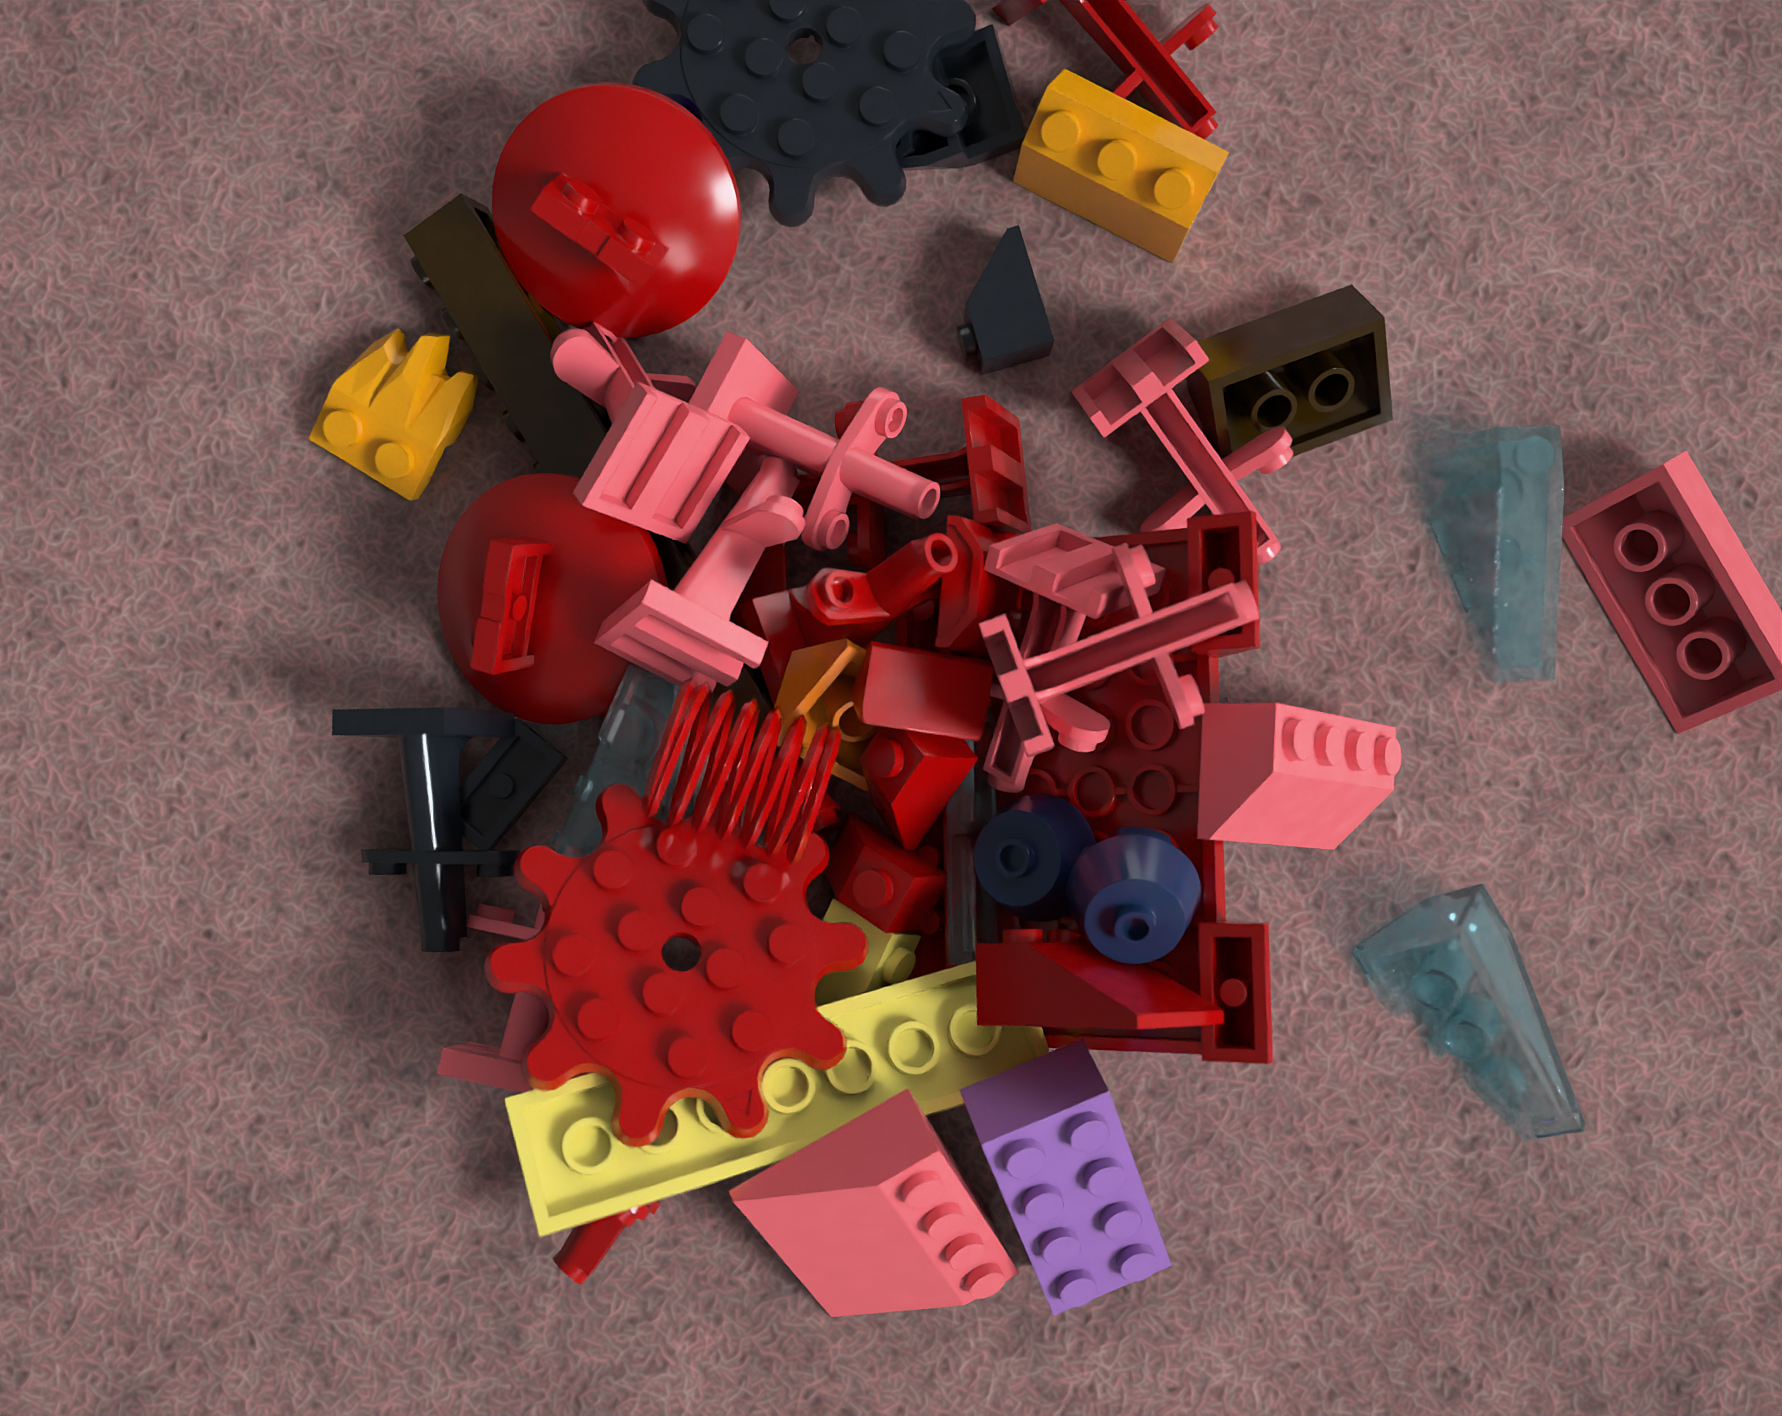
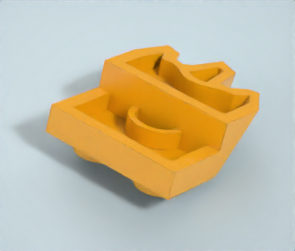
(397, 411)

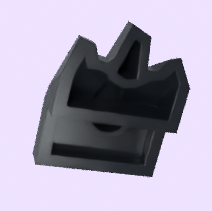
(994, 119)

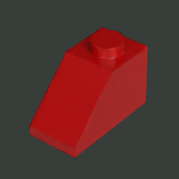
(913, 778)
(881, 879)

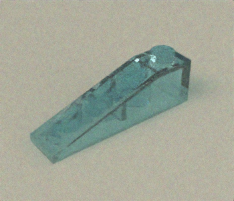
(1499, 528)

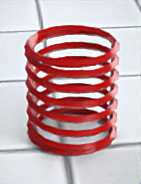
(803, 805)

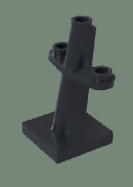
(429, 758)

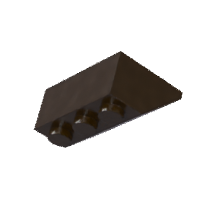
(1302, 368)

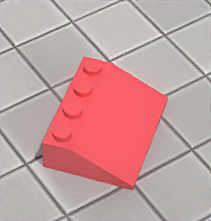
(879, 1217)

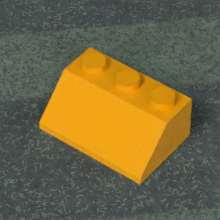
(1117, 164)

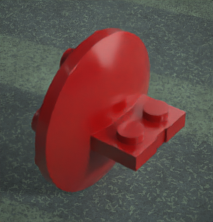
(616, 209)
(529, 591)

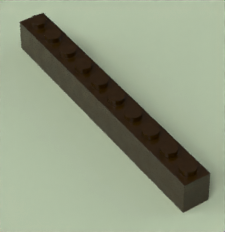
(512, 349)

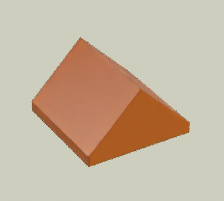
(820, 687)

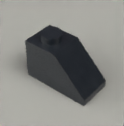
(1005, 311)

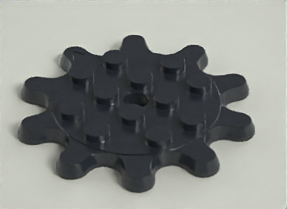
(818, 116)

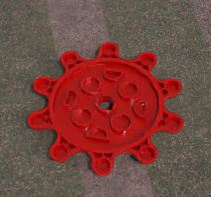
(664, 1029)

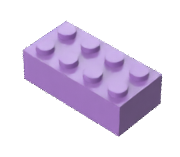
(1067, 1175)

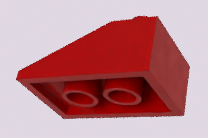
(1077, 987)

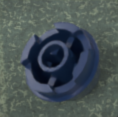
(1029, 853)
(1133, 894)

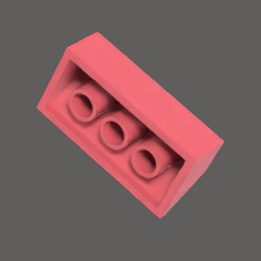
(1680, 592)
(1290, 774)

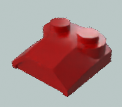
(974, 594)

